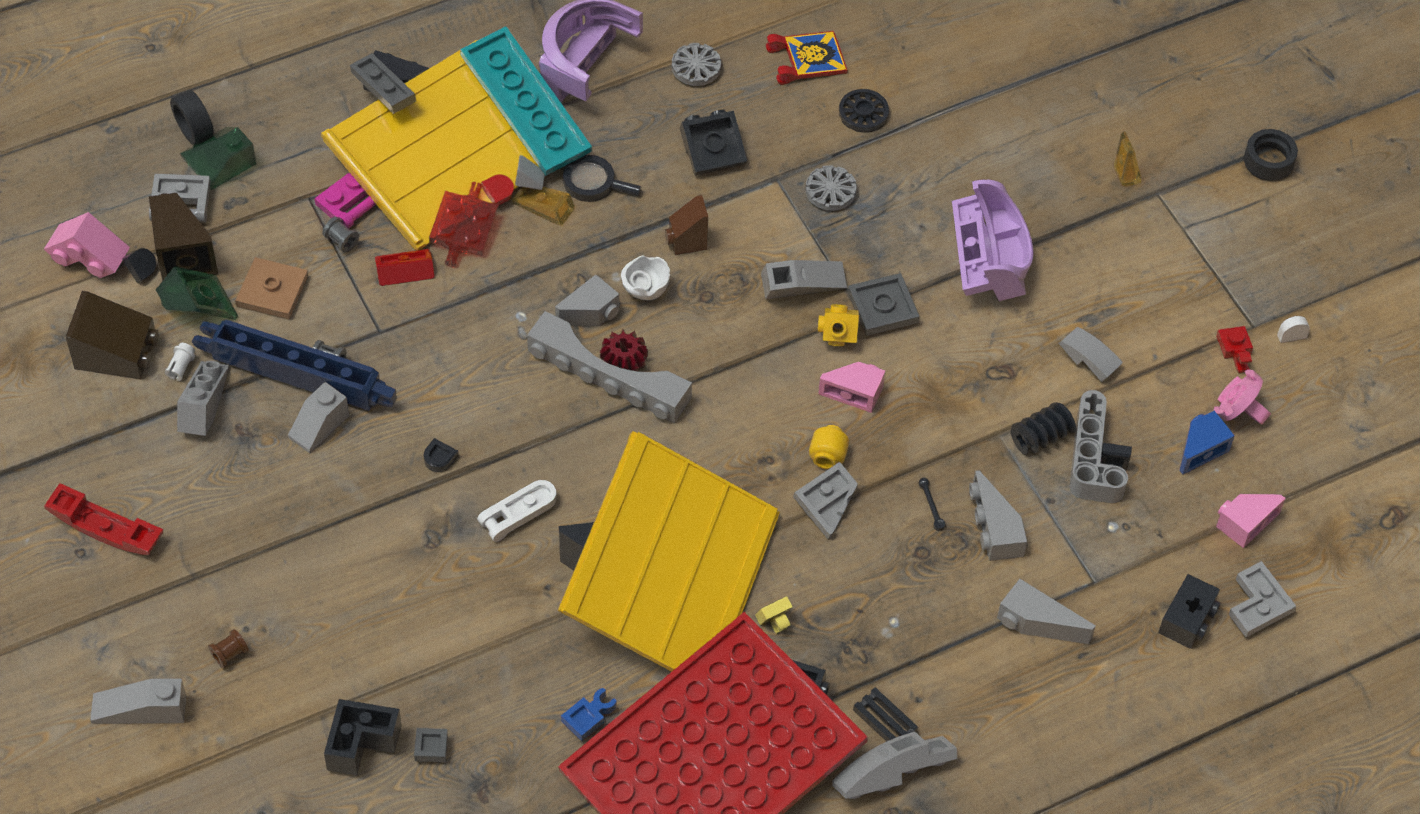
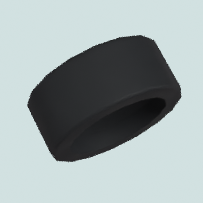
(191, 117)
(1274, 139)

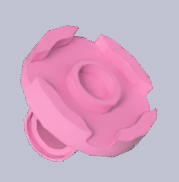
(1240, 397)

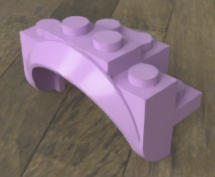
(995, 254)

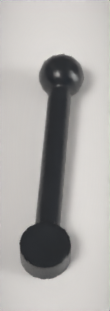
(939, 524)

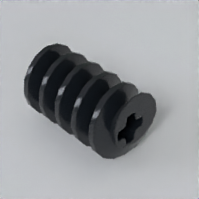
(1043, 427)

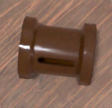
(228, 648)

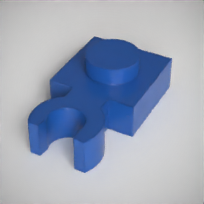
(586, 717)

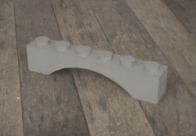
(656, 391)

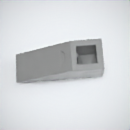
(802, 277)
(201, 398)
(1001, 524)

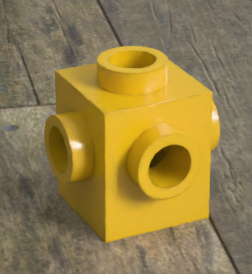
(839, 335)

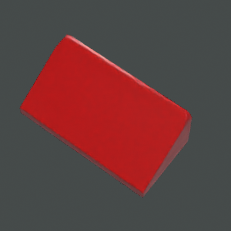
(404, 267)

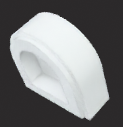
(1293, 329)

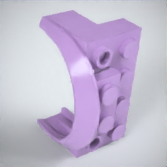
(567, 70)

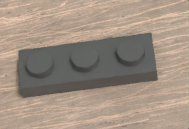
(383, 83)

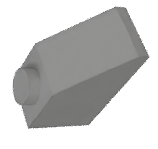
(589, 304)
(319, 417)

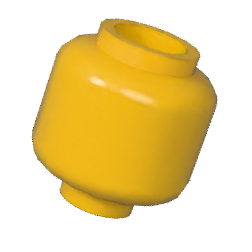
(828, 446)

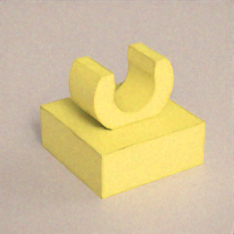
(775, 614)

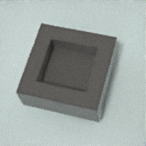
(430, 745)

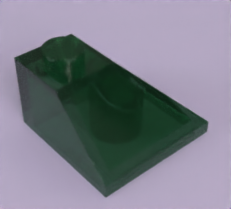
(221, 156)
(195, 294)

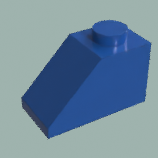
(1205, 441)

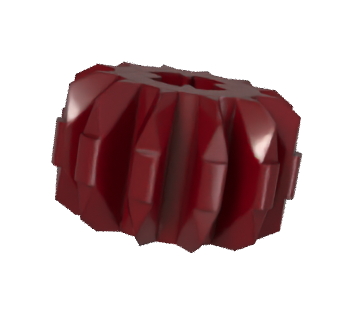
(624, 351)

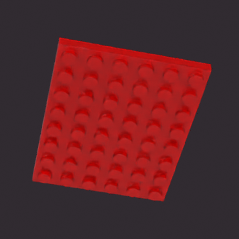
(718, 736)

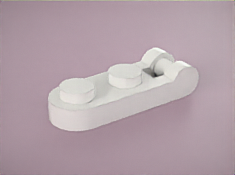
(518, 509)

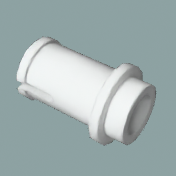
(183, 355)

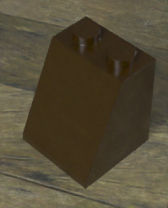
(180, 236)
(110, 337)

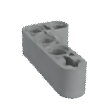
(1090, 444)

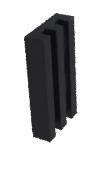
(888, 706)

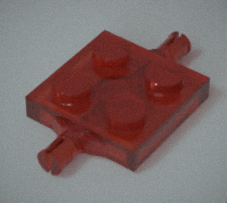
(463, 223)

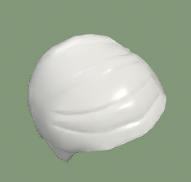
(646, 277)

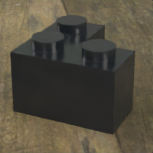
(360, 727)

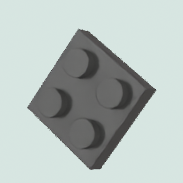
(883, 304)

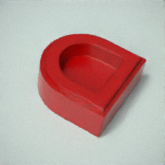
(498, 188)

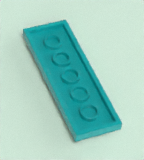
(526, 100)

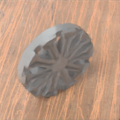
(696, 64)
(831, 188)

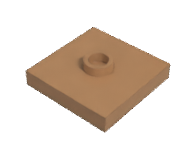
(271, 288)

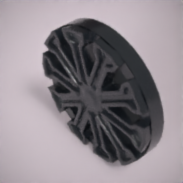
(863, 110)

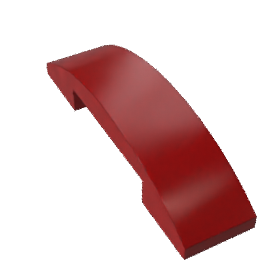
(101, 523)

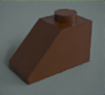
(688, 227)

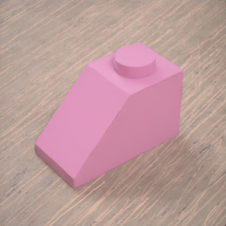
(854, 385)
(1248, 515)

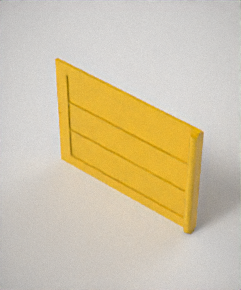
(428, 147)
(667, 555)

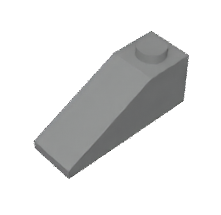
(1039, 615)
(141, 703)

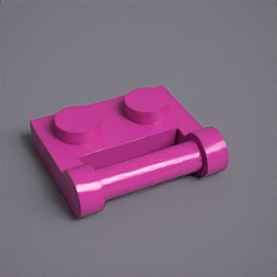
(343, 196)

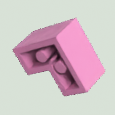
(88, 242)

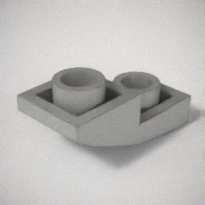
(1087, 348)

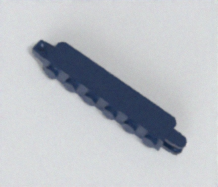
(293, 363)

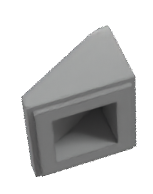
(529, 174)

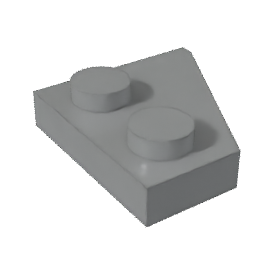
(827, 498)

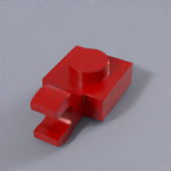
(1236, 344)

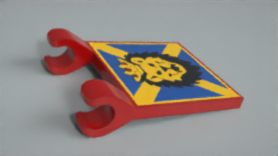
(809, 55)

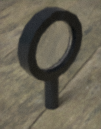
(593, 179)

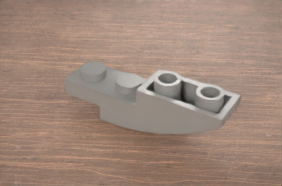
(884, 764)

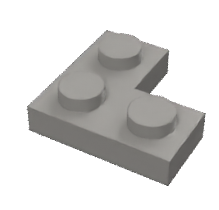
(1266, 603)

